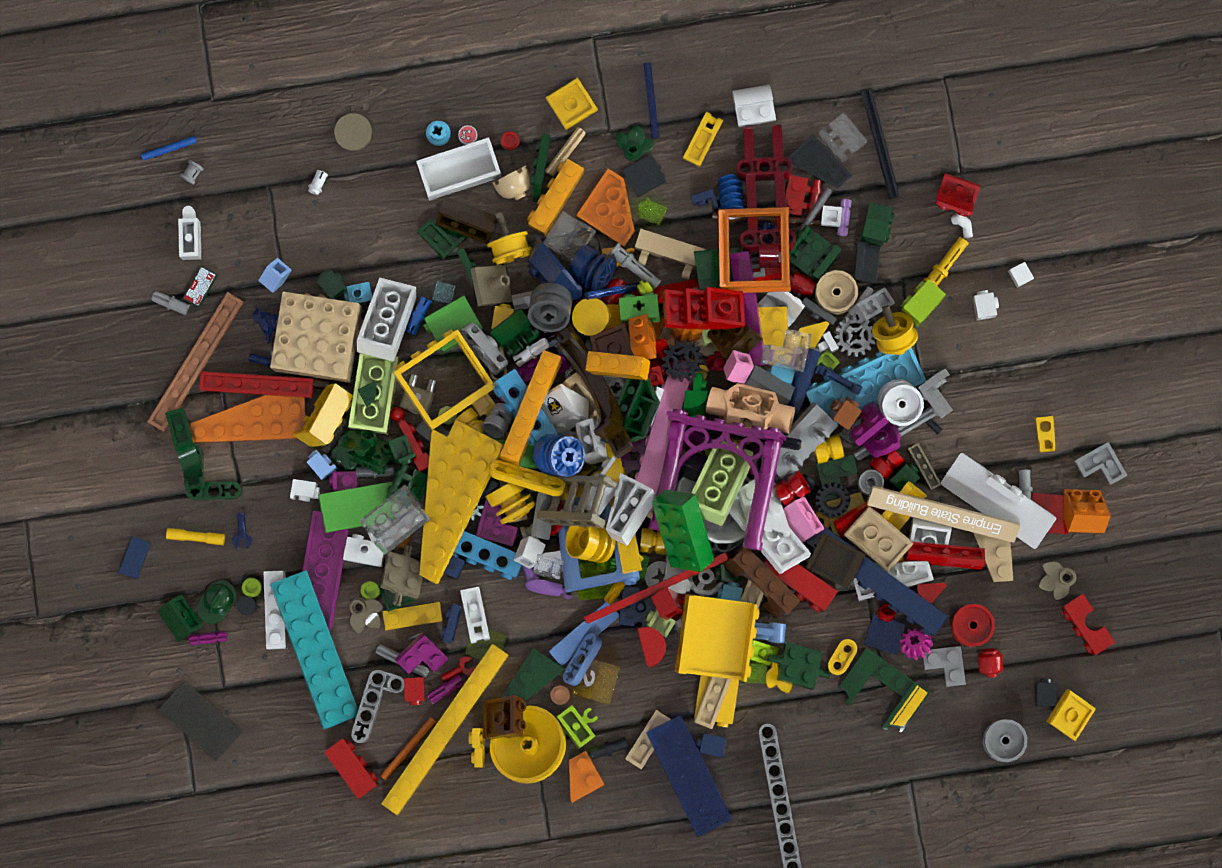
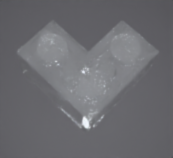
(791, 355)

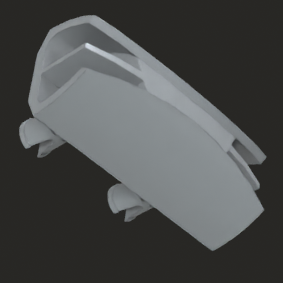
(811, 429)

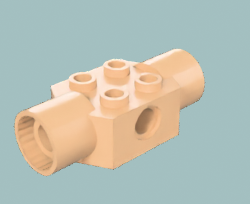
(750, 407)

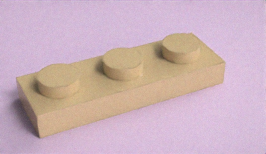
(642, 748)

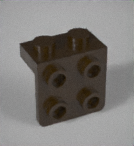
(736, 339)

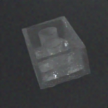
(394, 519)

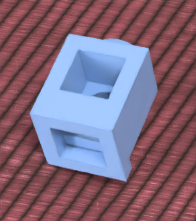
(320, 464)

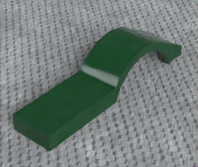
(185, 449)

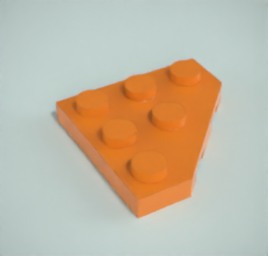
(609, 209)

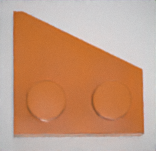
(583, 776)

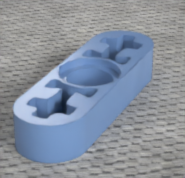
(575, 661)

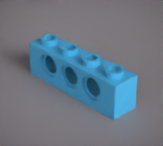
(513, 381)
(510, 570)

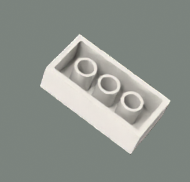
(386, 319)

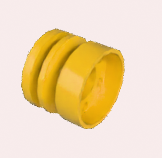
(511, 502)
(589, 543)

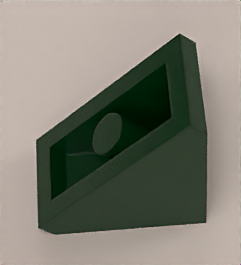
(388, 598)

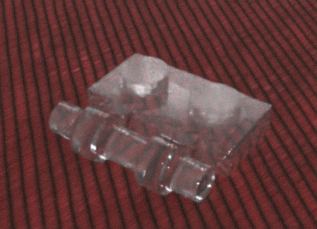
(847, 133)

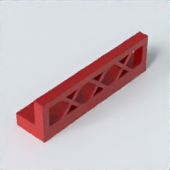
(946, 555)

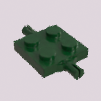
(799, 666)

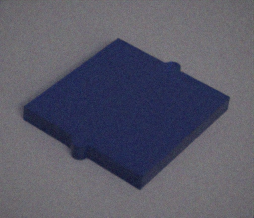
(884, 635)

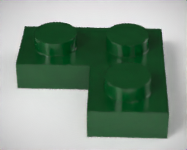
(834, 470)

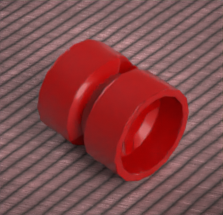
(886, 463)
(794, 487)

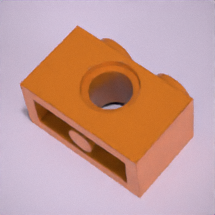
(642, 337)

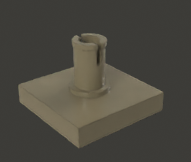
(491, 285)

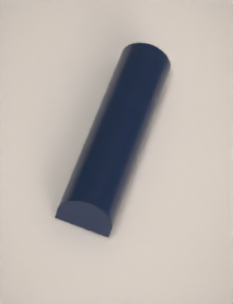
(803, 379)

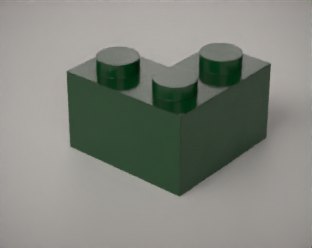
(876, 224)

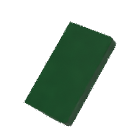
(180, 618)

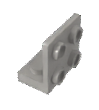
(930, 392)

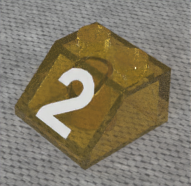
(598, 682)

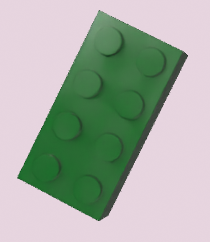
(683, 530)

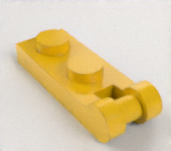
(702, 140)

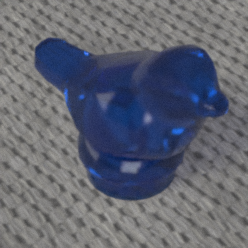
(267, 322)

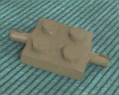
(402, 575)

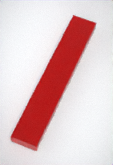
(256, 384)

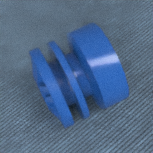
(559, 455)

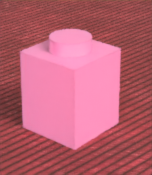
(738, 367)

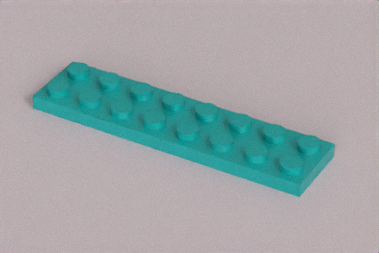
(314, 649)

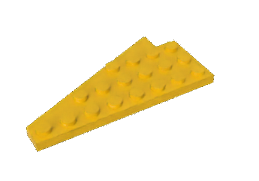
(454, 487)

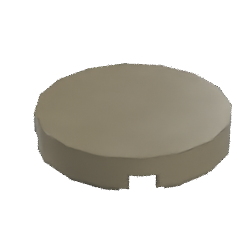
(353, 132)

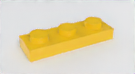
(412, 616)

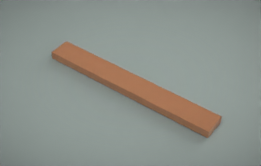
(196, 360)

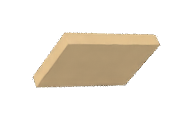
(878, 538)

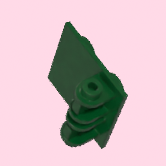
(515, 332)
(374, 458)

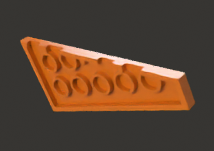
(255, 420)

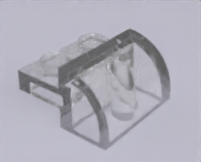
(568, 236)

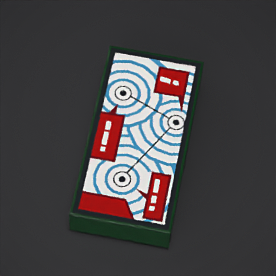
(200, 286)

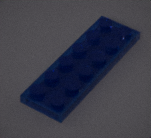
(688, 775)

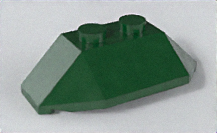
(638, 406)

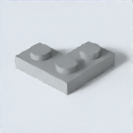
(1103, 459)
(950, 660)

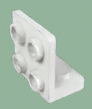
(783, 299)

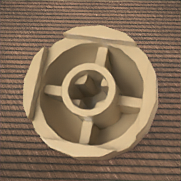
(514, 184)

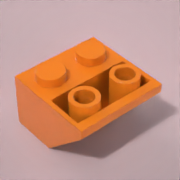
(1085, 511)

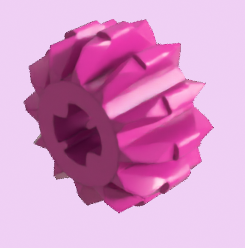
(918, 649)

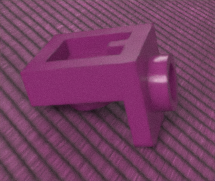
(343, 481)

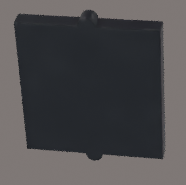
(644, 175)

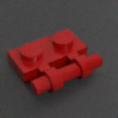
(796, 192)

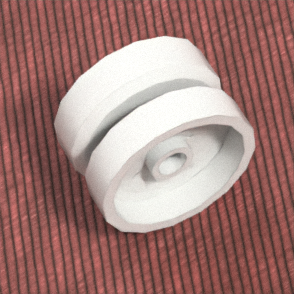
(908, 410)

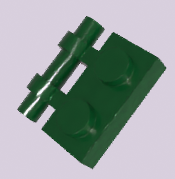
(812, 252)
(415, 482)

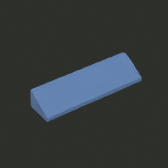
(568, 646)

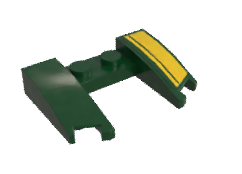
(873, 665)

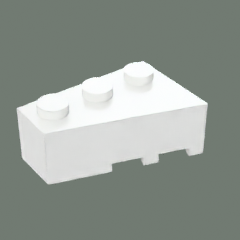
(629, 509)

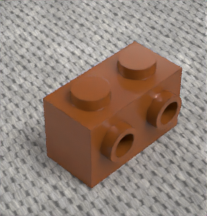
(844, 411)

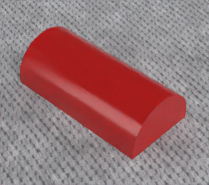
(653, 646)

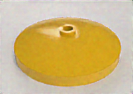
(531, 765)

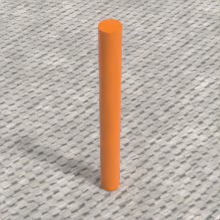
(408, 748)

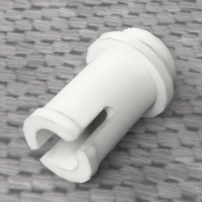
(316, 185)

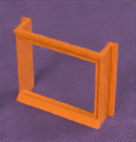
(753, 286)

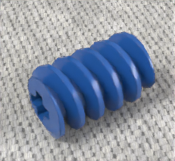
(730, 192)

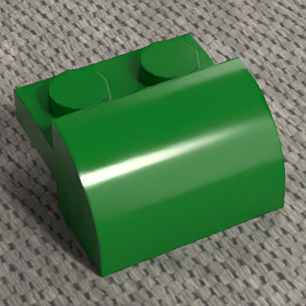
(696, 400)

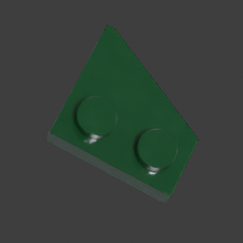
(440, 239)

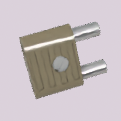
(424, 396)

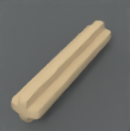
(565, 151)

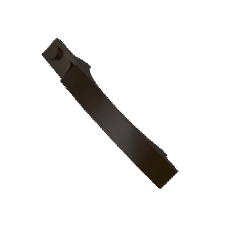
(609, 415)

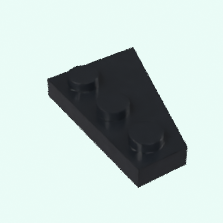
(818, 161)

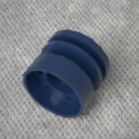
(592, 268)

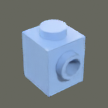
(272, 278)

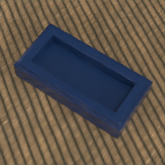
(134, 557)

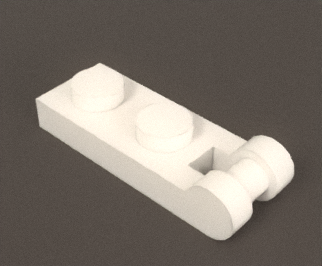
(474, 614)

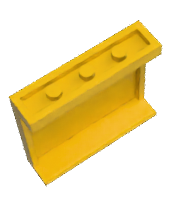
(716, 637)

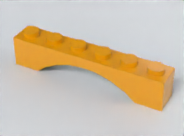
(530, 407)

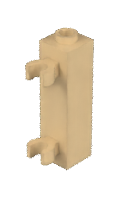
(667, 249)

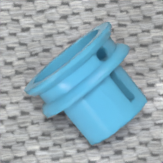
(434, 138)

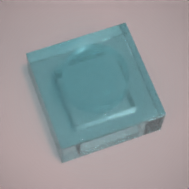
(444, 292)

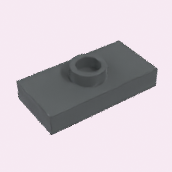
(818, 313)

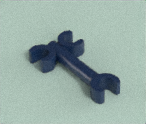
(827, 372)

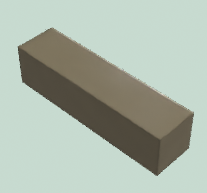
(924, 466)

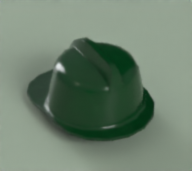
(216, 602)

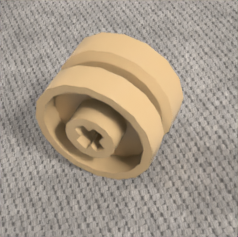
(835, 281)

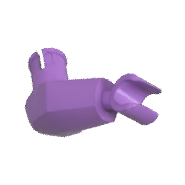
(543, 586)

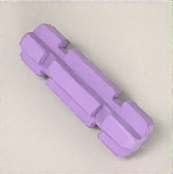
(845, 215)

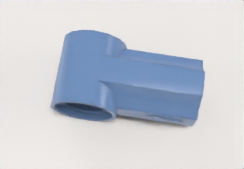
(771, 632)

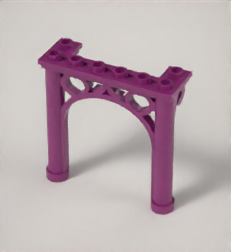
(763, 480)

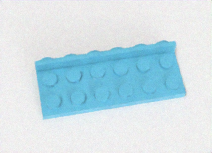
(871, 375)

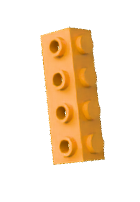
(556, 197)

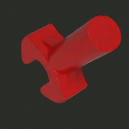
(458, 670)

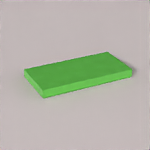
(347, 507)

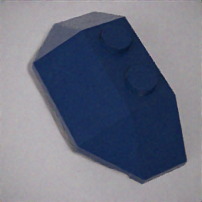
(549, 270)

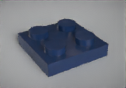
(449, 631)

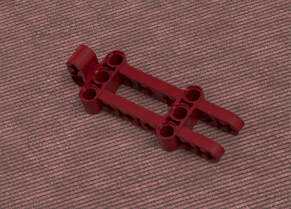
(767, 252)

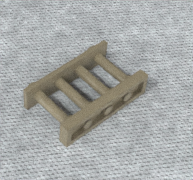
(578, 517)

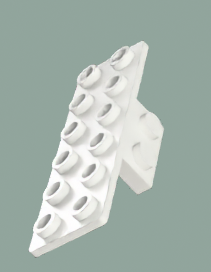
(996, 498)

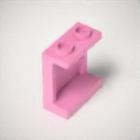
(802, 519)

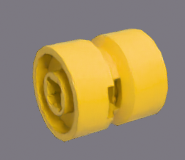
(470, 418)
(830, 448)
(651, 542)

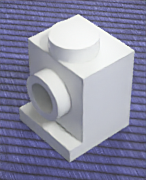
(304, 490)

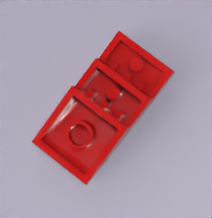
(703, 309)

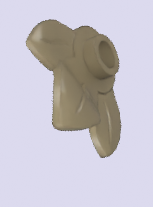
(1054, 579)
(367, 616)

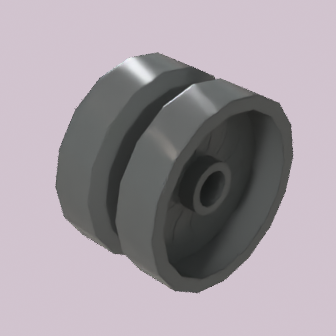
(550, 307)

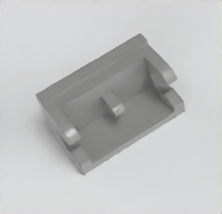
(872, 305)

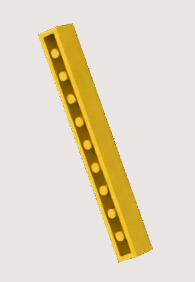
(445, 729)

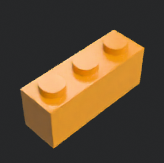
(617, 365)

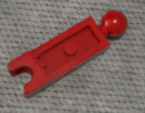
(421, 459)

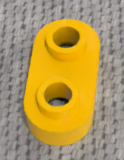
(842, 657)

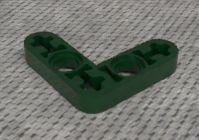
(204, 492)

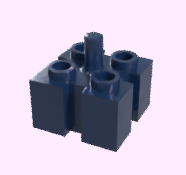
(637, 611)

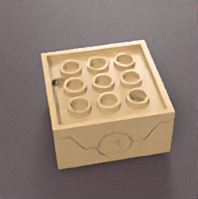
(316, 337)

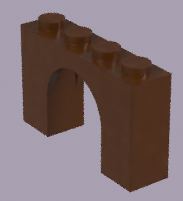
(779, 597)

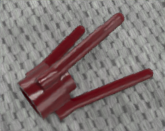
(716, 361)

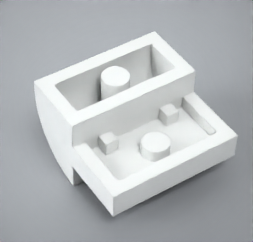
(754, 105)

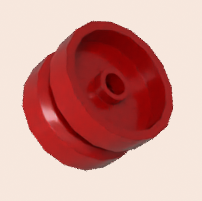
(961, 628)

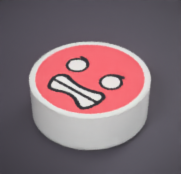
(467, 135)

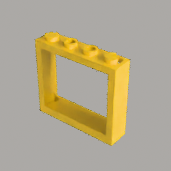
(432, 347)

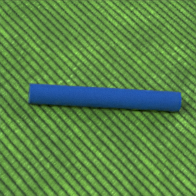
(168, 148)

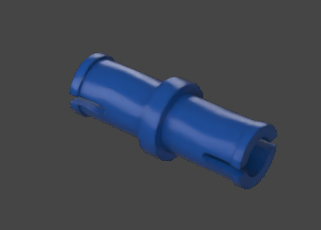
(418, 315)

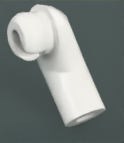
(965, 223)

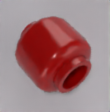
(990, 662)

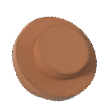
(560, 695)

